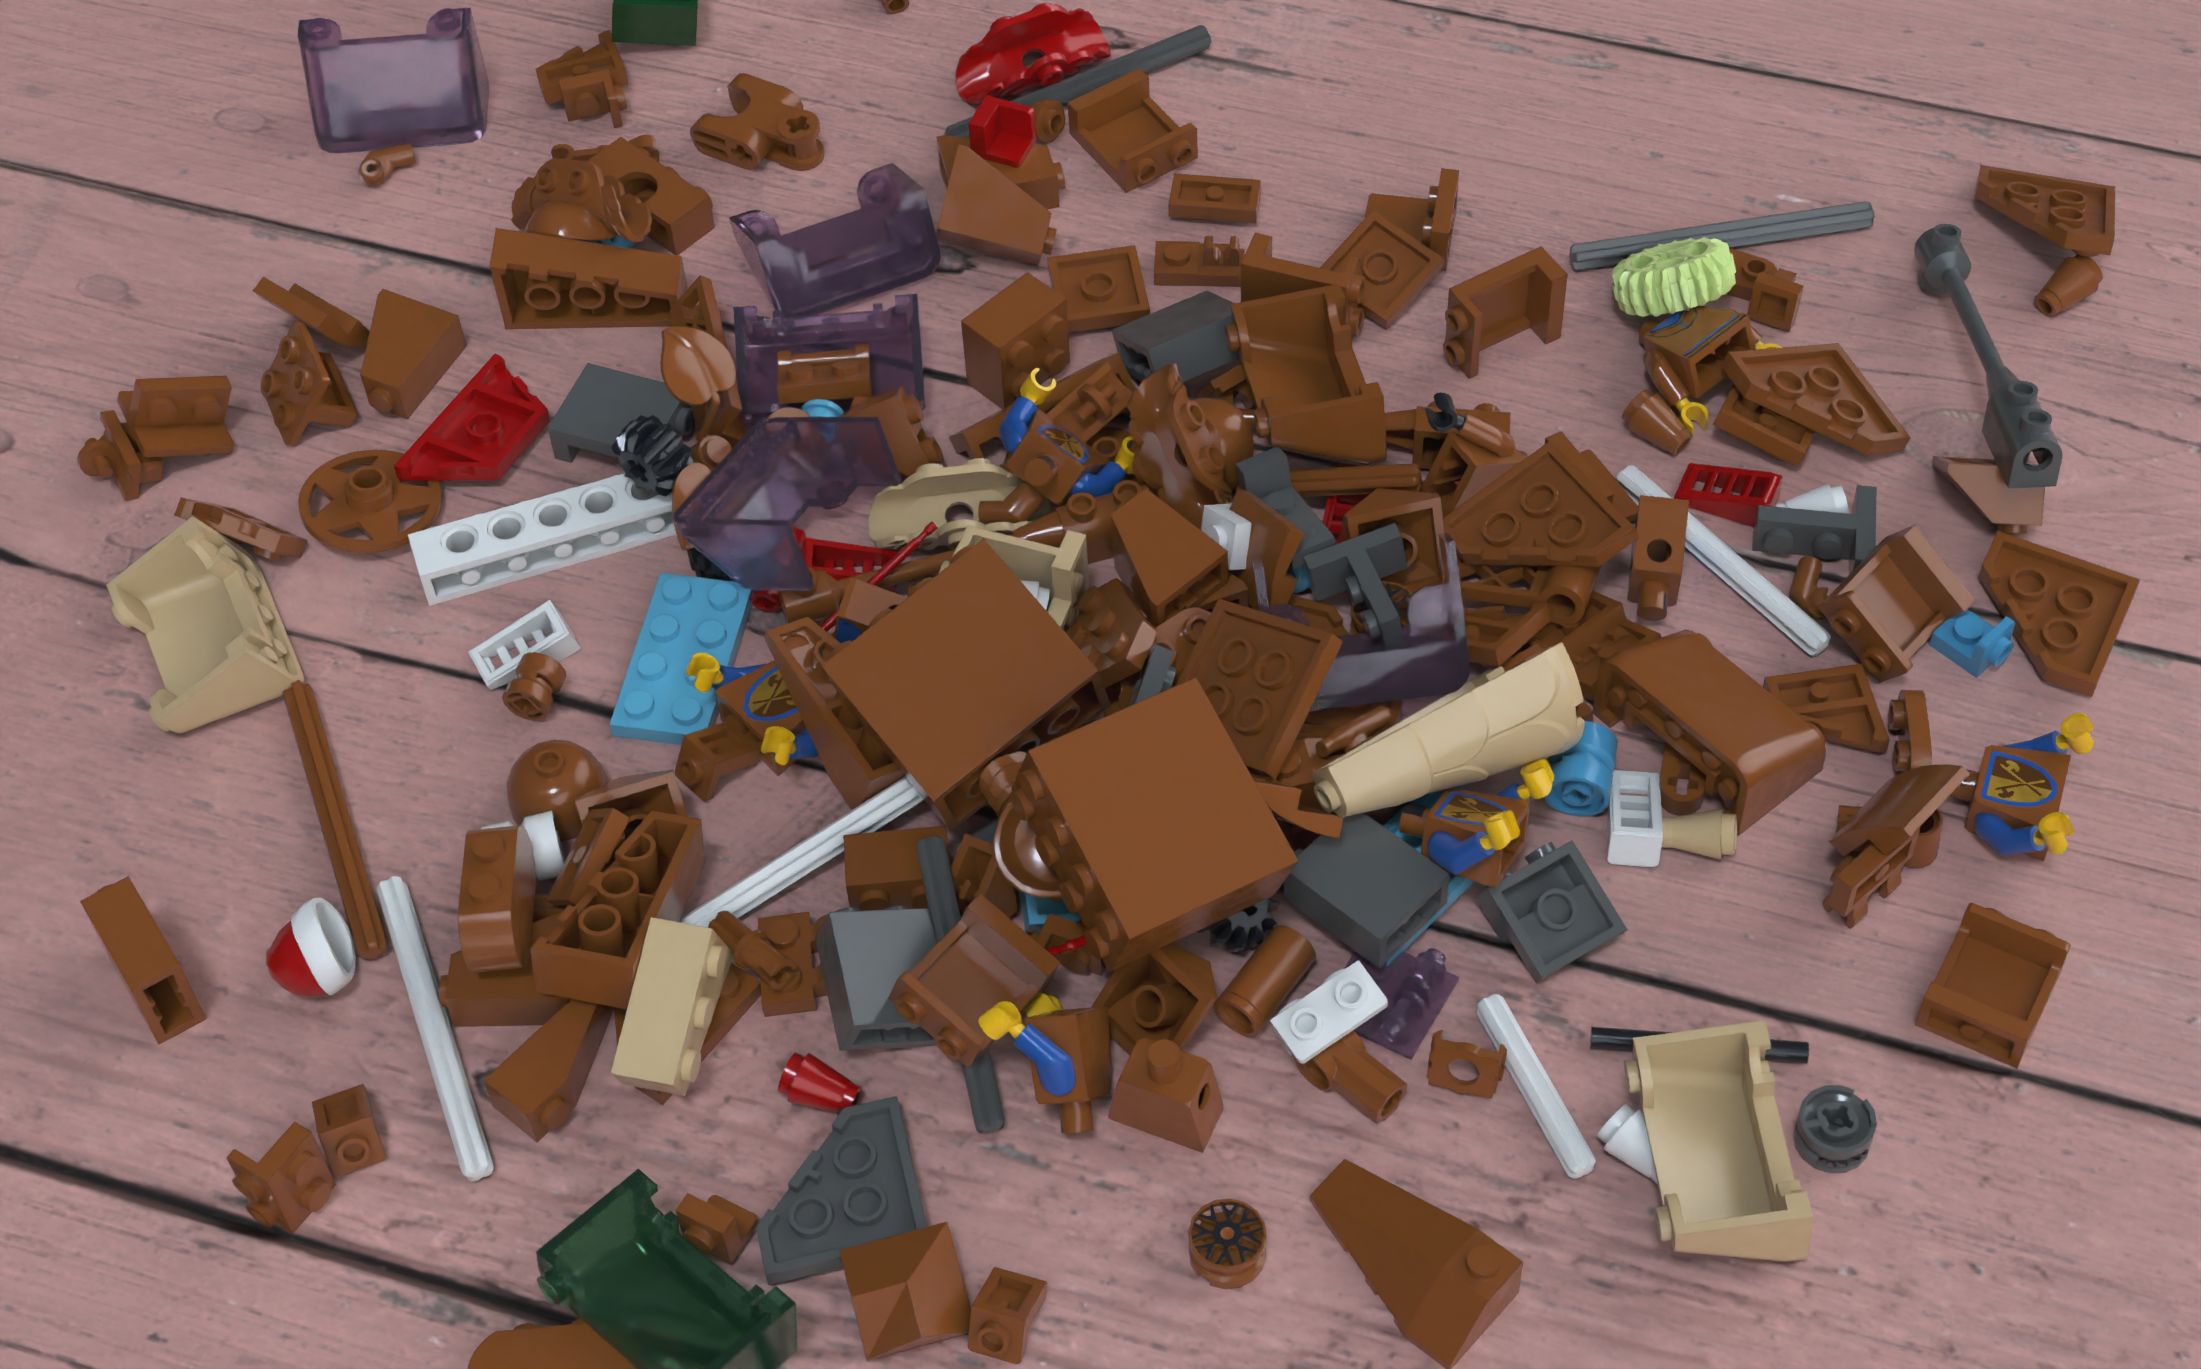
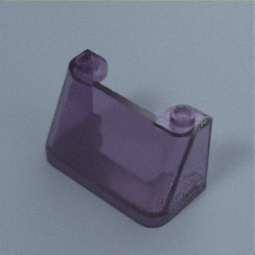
(396, 87)
(846, 256)
(892, 336)

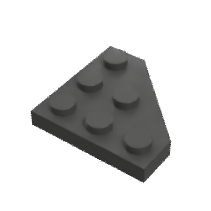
(844, 1195)

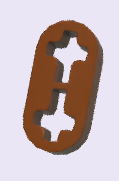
(1672, 770)

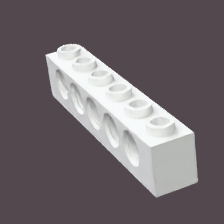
(538, 537)

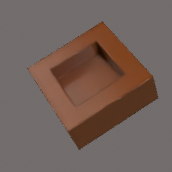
(1775, 299)

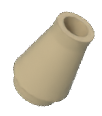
(1702, 833)

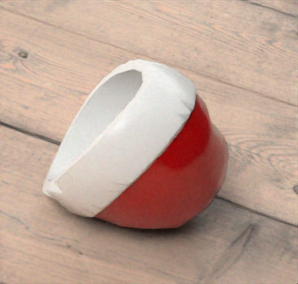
(313, 951)

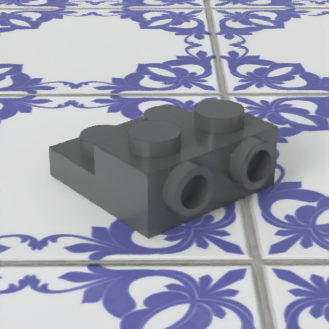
(1551, 910)

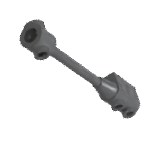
(2013, 415)

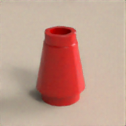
(817, 1085)

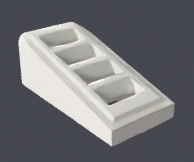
(529, 627)
(1634, 821)

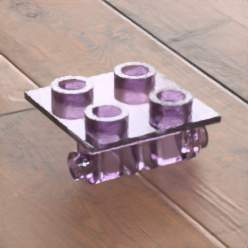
(1415, 996)

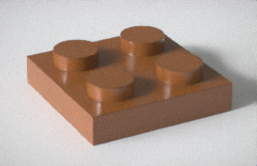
(1392, 264)
(1100, 287)

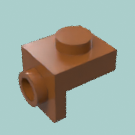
(715, 1225)

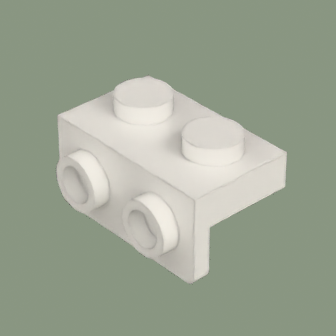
(1328, 1012)

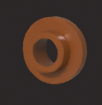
(1048, 119)

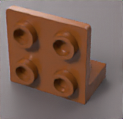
(1424, 219)

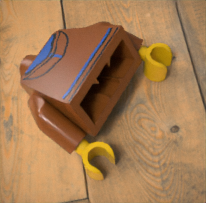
(1688, 354)

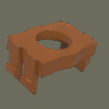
(1487, 1061)

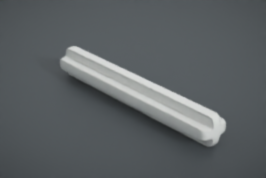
(1536, 1087)

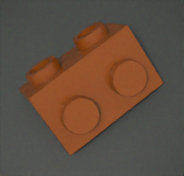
(286, 1181)

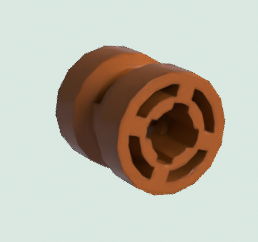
(533, 689)

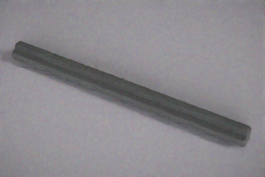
(1146, 58)
(1734, 233)

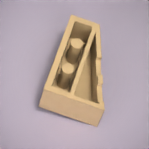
(671, 1006)

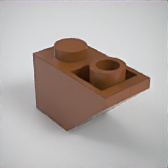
(902, 427)

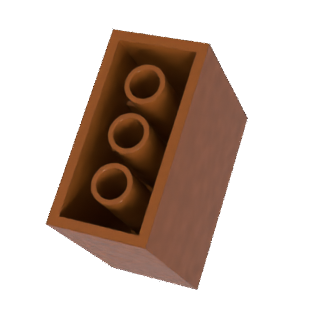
(964, 679)
(1151, 824)

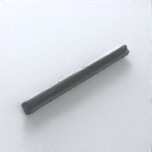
(945, 915)

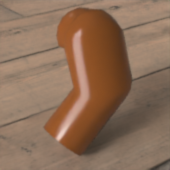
(1015, 508)

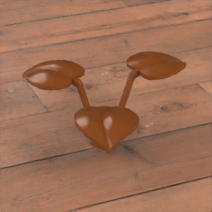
(693, 372)

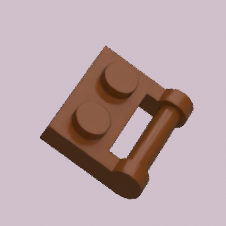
(824, 375)

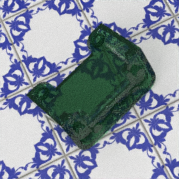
(658, 1293)

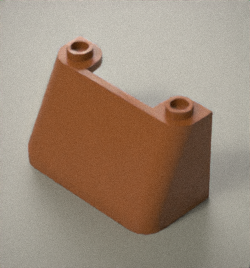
(1308, 376)
(1715, 718)

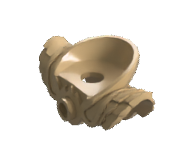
(925, 496)

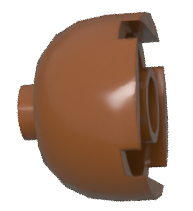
(550, 779)

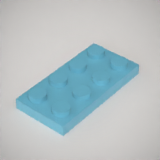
(682, 620)

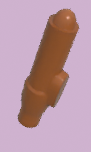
(1354, 733)

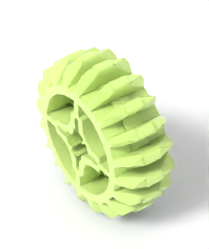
(1673, 277)

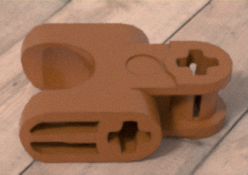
(767, 126)

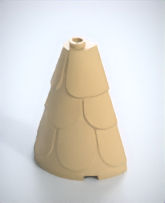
(1462, 737)

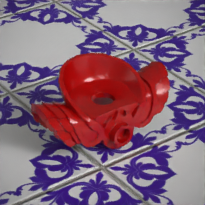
(996, 62)

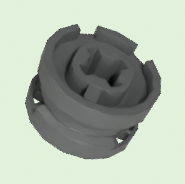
(1818, 1129)

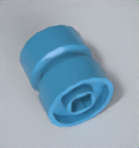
(1584, 773)

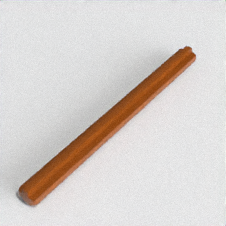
(335, 822)

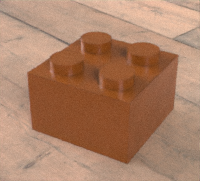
(1013, 336)

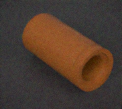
(1265, 981)

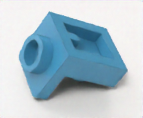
(1973, 641)

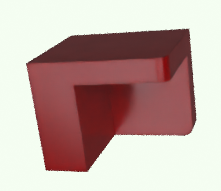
(1002, 131)

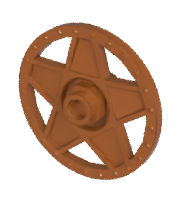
(368, 500)

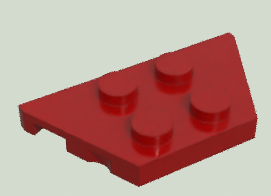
(478, 431)

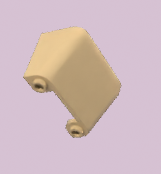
(206, 627)
(1719, 1144)

